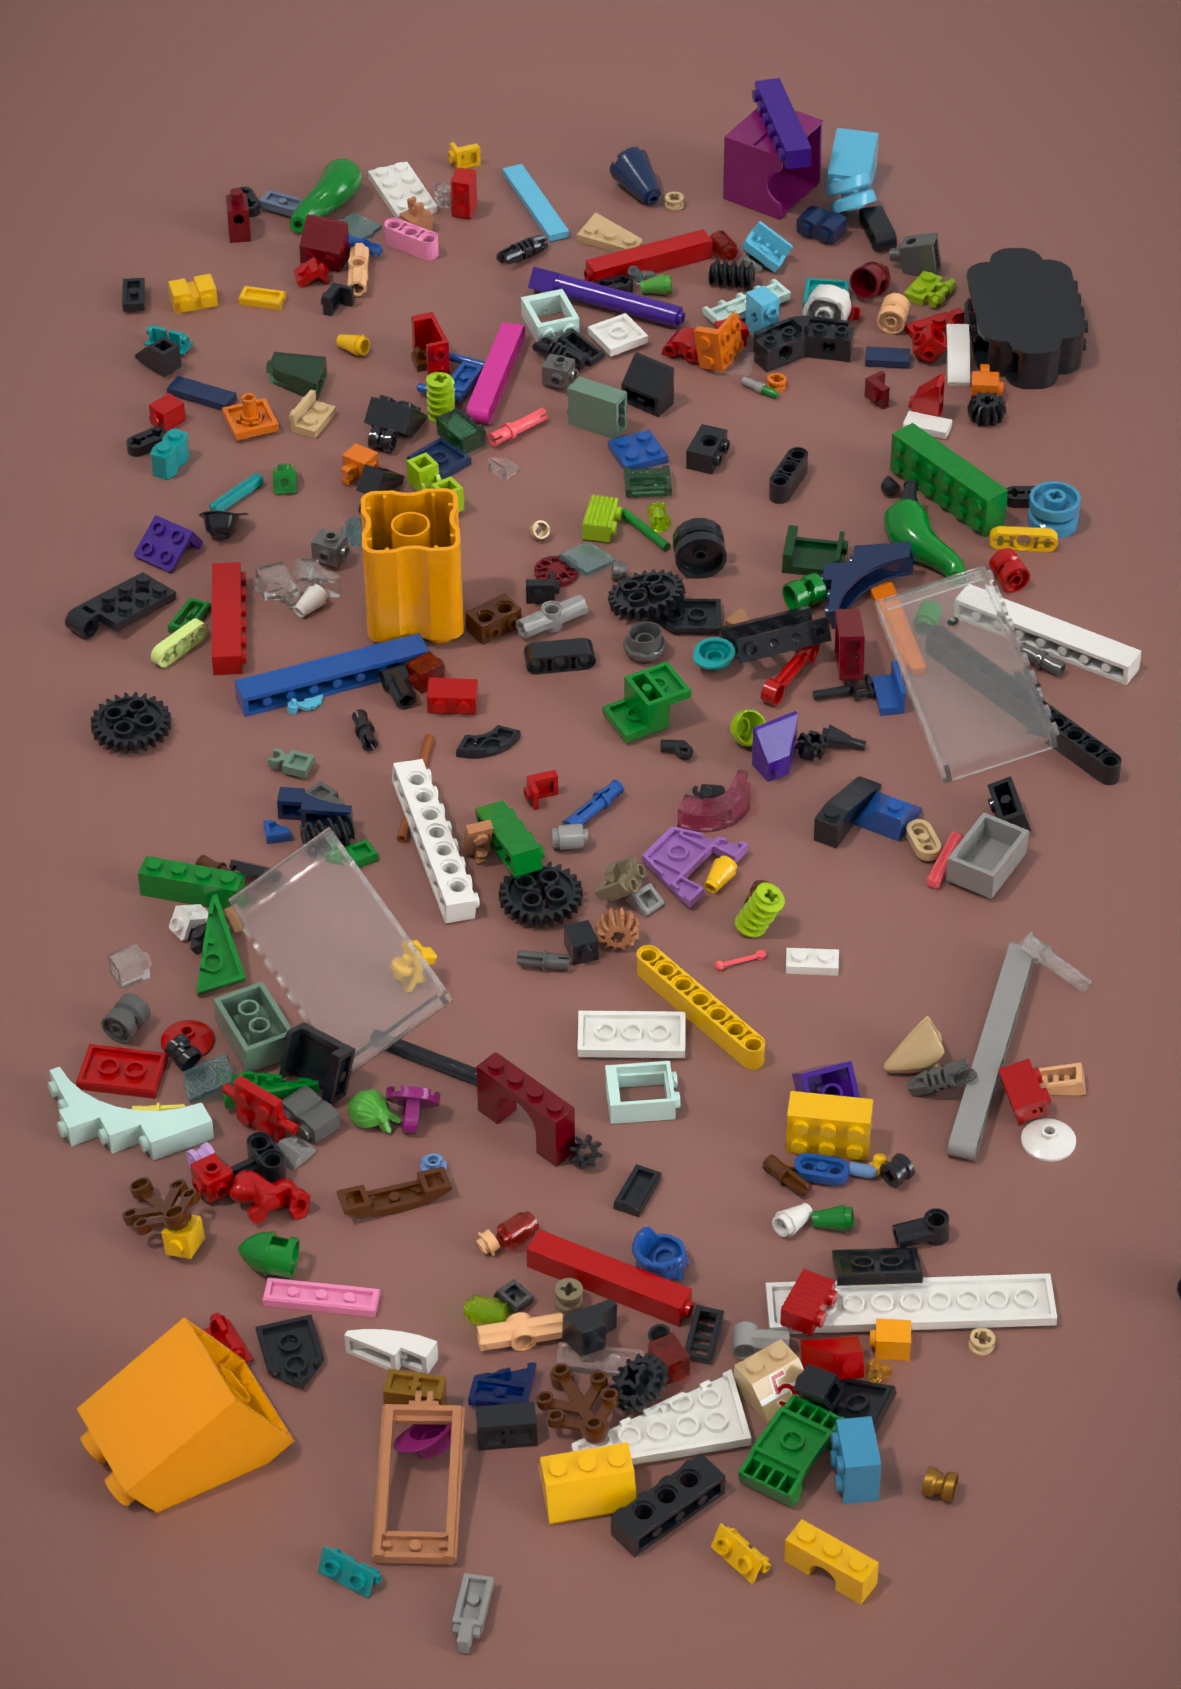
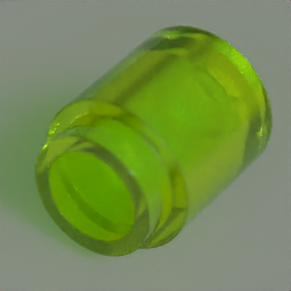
(485, 1310)

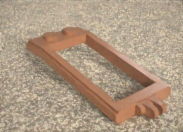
(418, 1546)

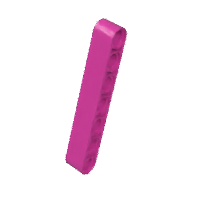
(496, 372)

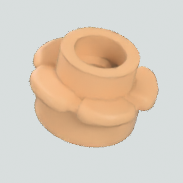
(487, 1242)

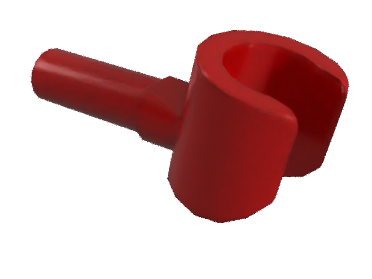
(855, 313)

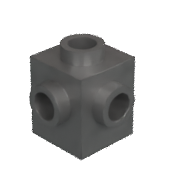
(559, 371)
(330, 547)

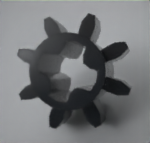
(811, 745)
(582, 1144)

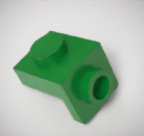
(284, 479)

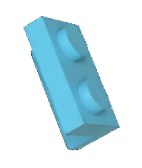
(766, 246)

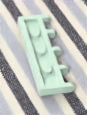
(738, 305)

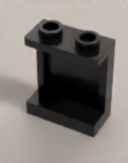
(318, 1057)

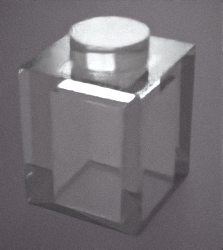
(129, 966)

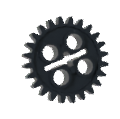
(630, 599)
(131, 723)
(524, 900)

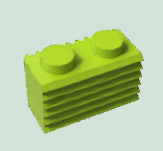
(601, 518)

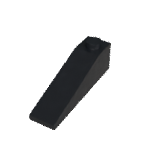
(840, 812)

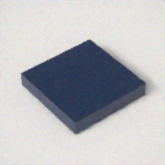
(446, 455)

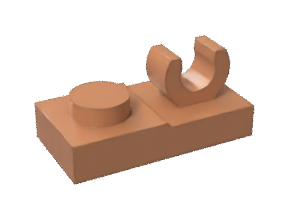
(478, 840)

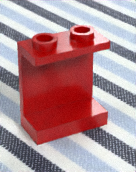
(430, 336)

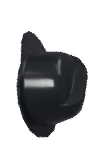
(220, 523)

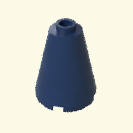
(636, 175)

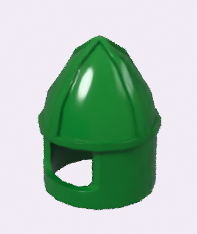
(271, 1254)

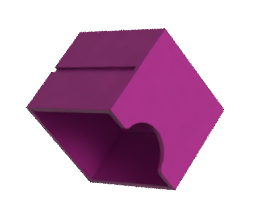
(755, 174)

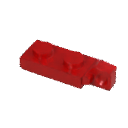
(940, 320)

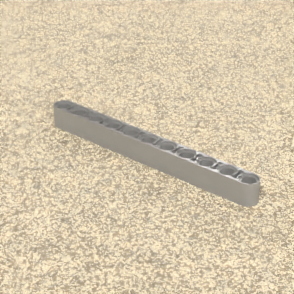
(991, 1054)

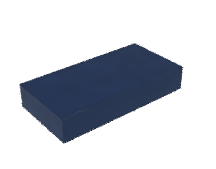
(887, 357)

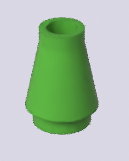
(657, 285)

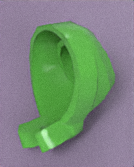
(371, 1109)

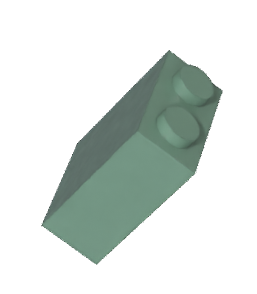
(597, 407)

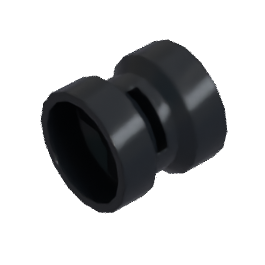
(382, 439)
(183, 1052)

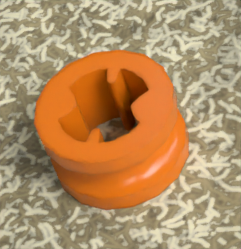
(777, 381)

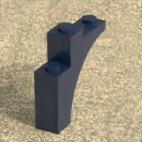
(865, 570)

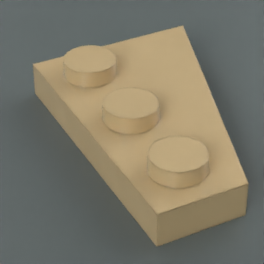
(607, 235)

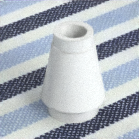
(311, 600)
(790, 1220)

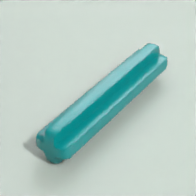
(237, 493)

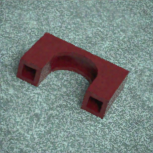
(504, 1084)

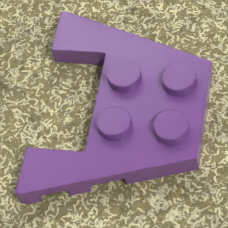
(681, 853)

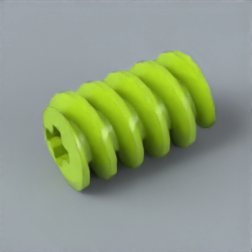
(439, 394)
(760, 910)

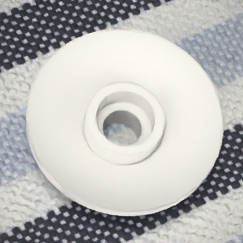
(1048, 1140)

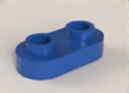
(822, 1169)

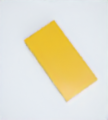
(262, 298)

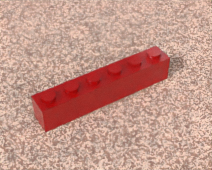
(227, 618)

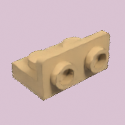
(311, 416)

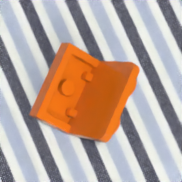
(719, 346)

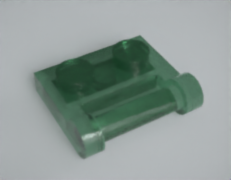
(647, 482)

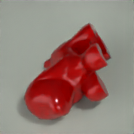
(268, 1196)

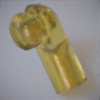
(877, 1371)

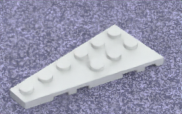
(683, 1424)

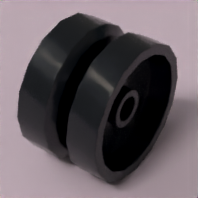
(699, 548)

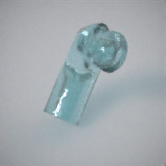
(639, 275)

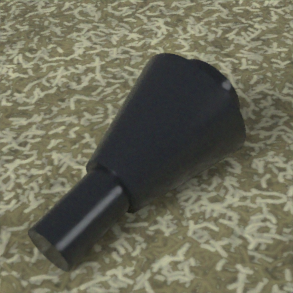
(840, 739)

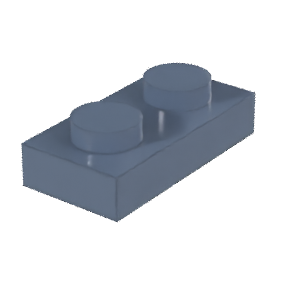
(279, 202)

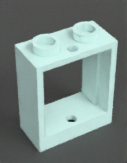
(547, 304)
(641, 1075)

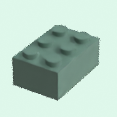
(252, 1025)

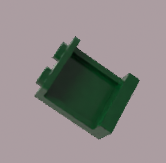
(809, 555)

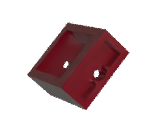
(849, 644)

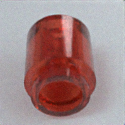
(723, 245)
(517, 1230)

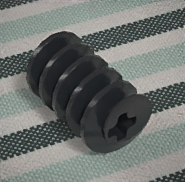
(732, 273)
(343, 830)

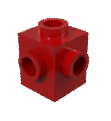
(929, 343)
(211, 1178)

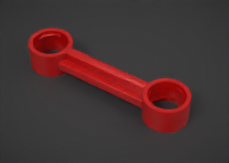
(774, 688)

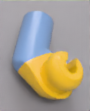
(868, 1170)

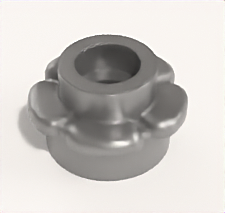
(618, 570)

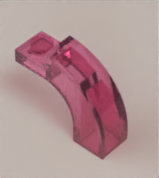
(718, 812)

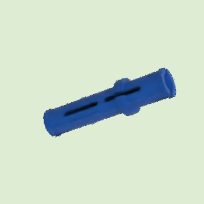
(600, 800)

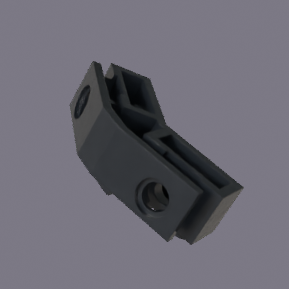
(802, 338)

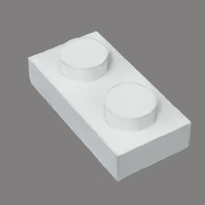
(812, 961)

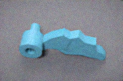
(307, 705)

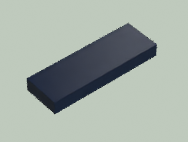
(201, 393)

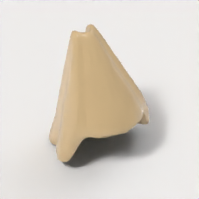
(918, 1050)

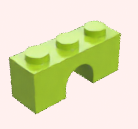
(424, 474)

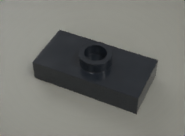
(133, 294)

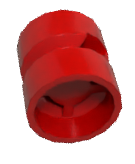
(1009, 570)

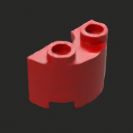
(683, 344)

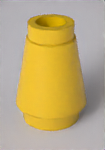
(354, 344)
(720, 873)

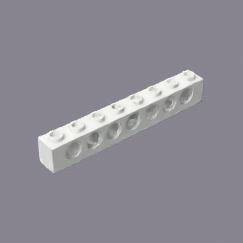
(435, 841)

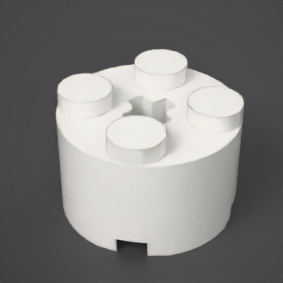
(828, 302)

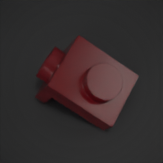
(876, 389)

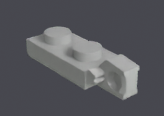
(471, 1609)

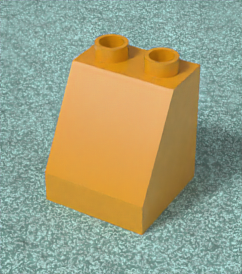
(181, 1421)

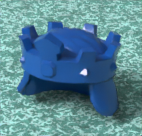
(660, 1254)

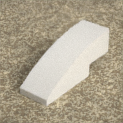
(958, 355)
(392, 1349)

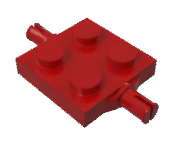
(259, 1109)

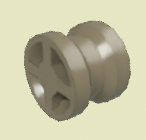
(574, 1300)

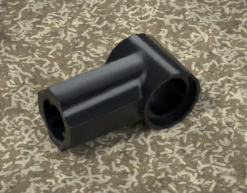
(398, 684)
(931, 1229)

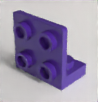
(165, 544)

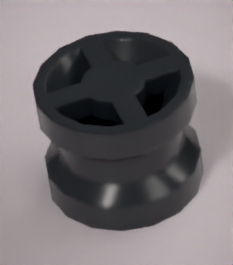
(897, 1170)

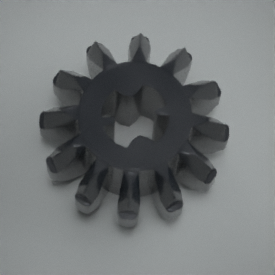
(986, 409)

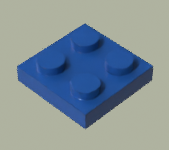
(638, 450)

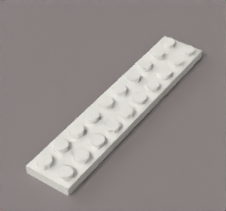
(933, 1304)

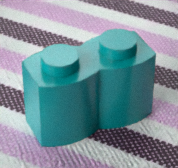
(170, 454)

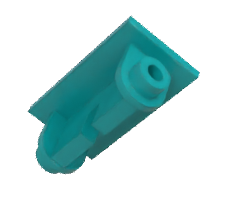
(156, 333)
(348, 1572)

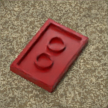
(122, 1071)

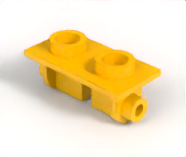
(736, 1552)

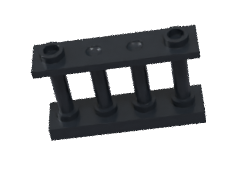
(776, 634)

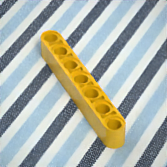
(701, 1007)

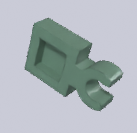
(294, 763)

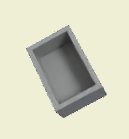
(987, 855)

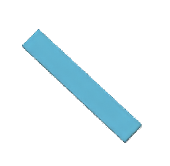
(535, 202)

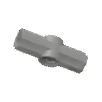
(551, 616)

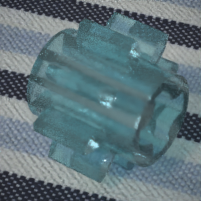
(353, 530)

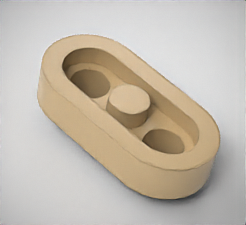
(923, 840)

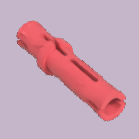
(511, 430)

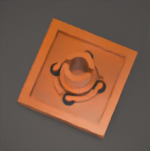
(250, 418)

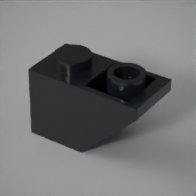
(161, 356)

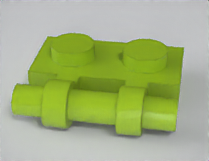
(929, 289)

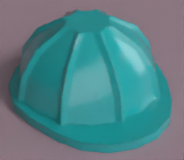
(713, 653)

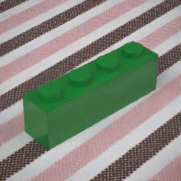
(511, 839)
(188, 882)

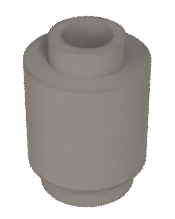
(569, 837)

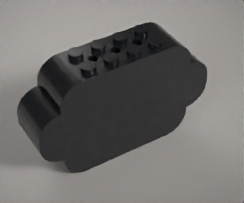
(1025, 318)

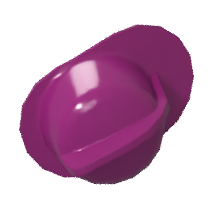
(425, 1440)

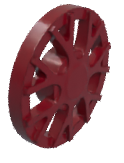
(559, 568)

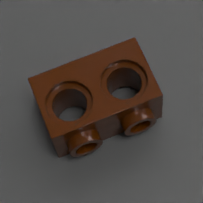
(493, 619)

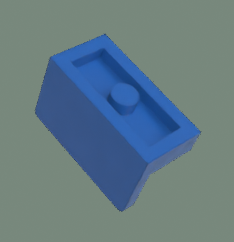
(890, 692)

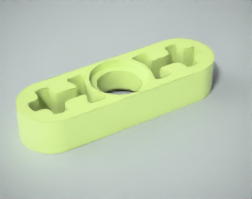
(189, 635)

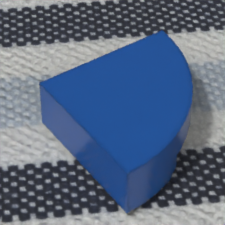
(276, 833)

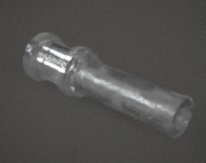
(1044, 956)

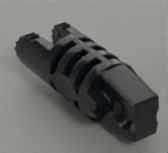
(523, 249)
(550, 346)

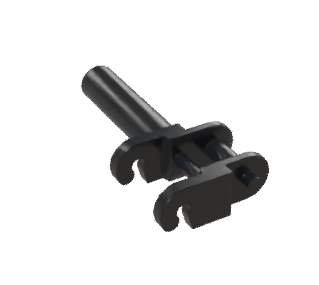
(848, 689)
(708, 790)

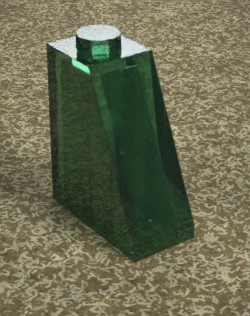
(297, 372)

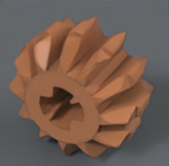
(617, 929)

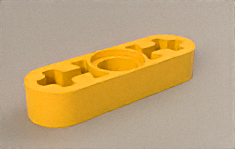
(1039, 533)

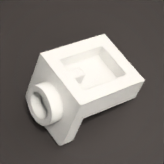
(187, 917)

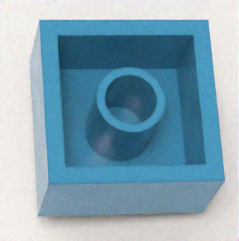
(856, 1460)

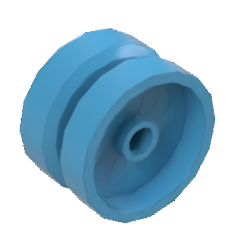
(1054, 507)

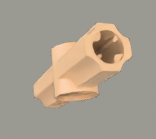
(358, 268)
(520, 1331)

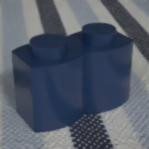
(820, 224)

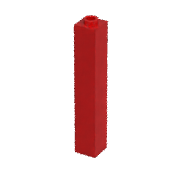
(653, 256)
(610, 1278)

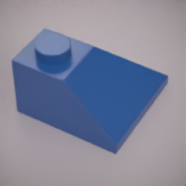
(887, 816)

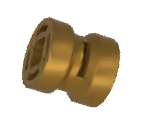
(937, 1483)

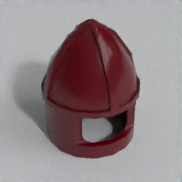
(870, 280)

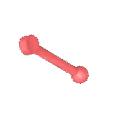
(760, 955)

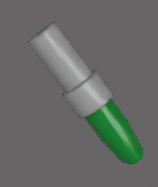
(759, 387)

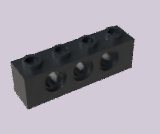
(667, 1504)

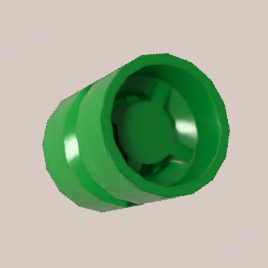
(804, 592)

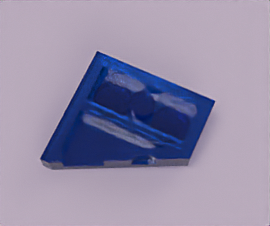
(502, 1387)

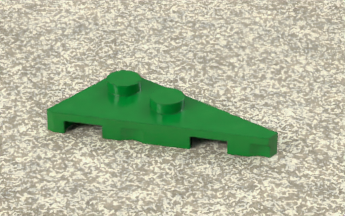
(219, 959)
(273, 1084)

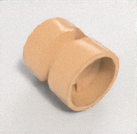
(893, 313)

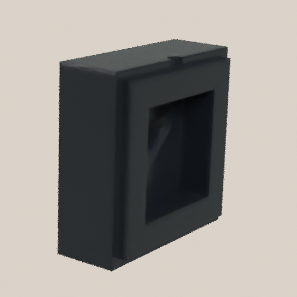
(515, 1296)

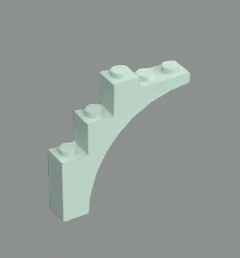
(121, 1128)

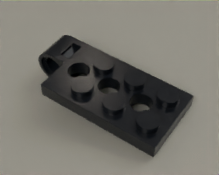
(120, 605)

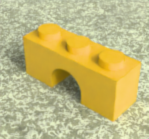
(852, 1570)

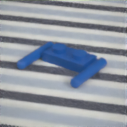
(464, 377)

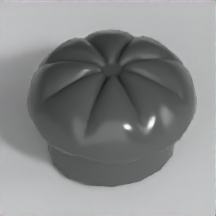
(645, 642)

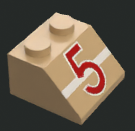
(768, 1378)

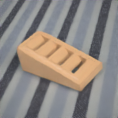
(1073, 1079)

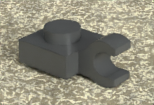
(324, 792)

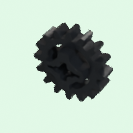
(640, 1382)

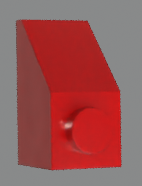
(929, 397)
(836, 1355)

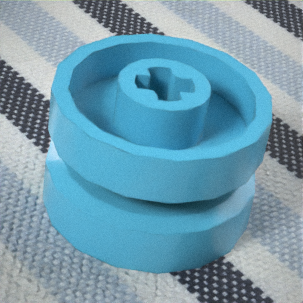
(850, 193)

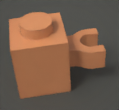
(417, 214)

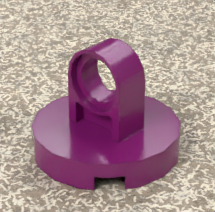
(412, 1099)

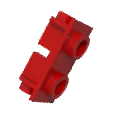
(227, 1335)

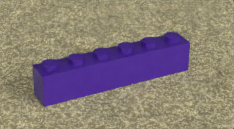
(782, 123)

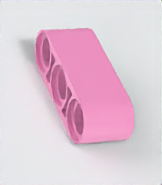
(411, 239)

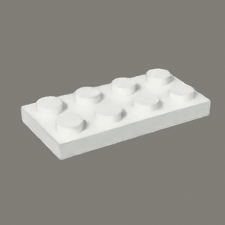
(399, 183)
(631, 1034)

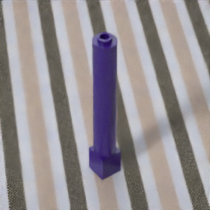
(607, 297)

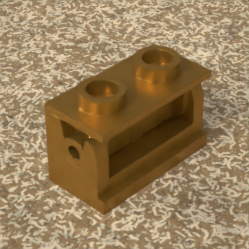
(402, 1386)

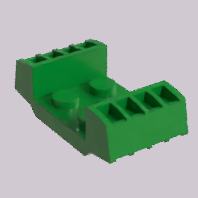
(788, 1450)

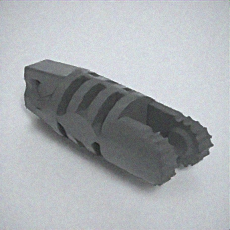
(942, 1078)

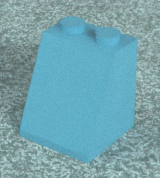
(852, 155)

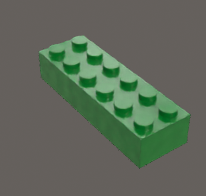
(948, 479)

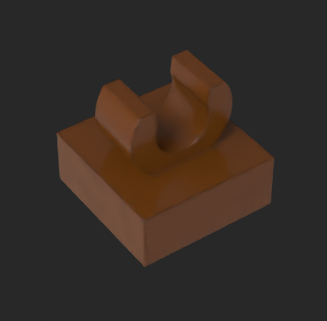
(419, 359)

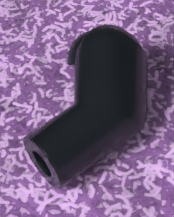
(678, 747)

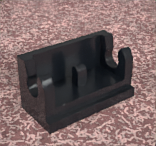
(506, 1426)

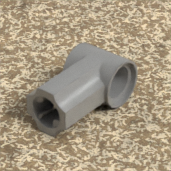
(750, 1339)

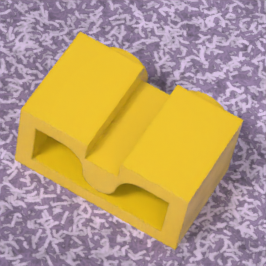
(193, 295)

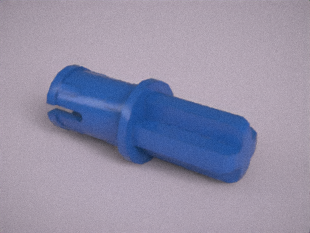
(374, 248)

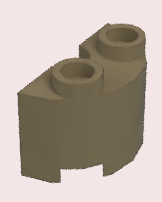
(622, 879)

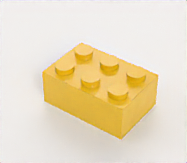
(829, 1125)

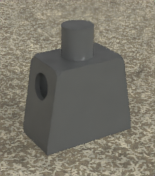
(918, 254)

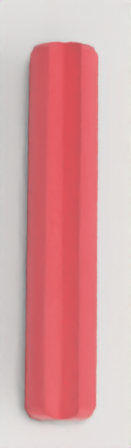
(940, 867)

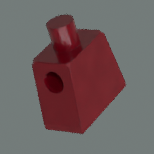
(238, 211)

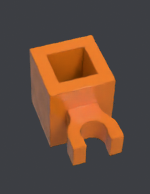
(986, 381)
(354, 462)

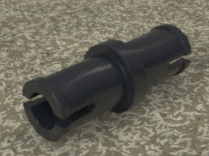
(364, 730)

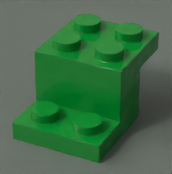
(646, 701)

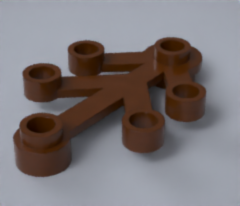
(173, 1216)
(592, 1428)

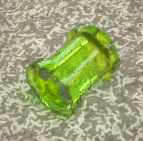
(659, 519)

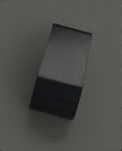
(877, 228)
(788, 475)
(559, 656)

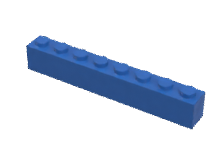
(325, 675)

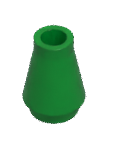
(835, 1218)

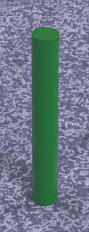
(645, 529)

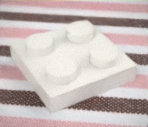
(618, 334)

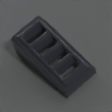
(581, 344)
(707, 1315)

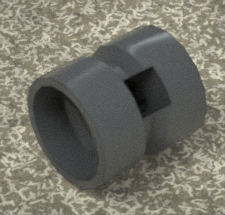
(125, 1018)

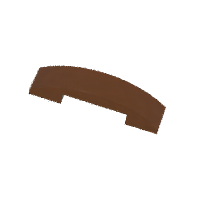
(396, 1198)

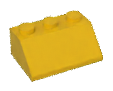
(587, 1482)

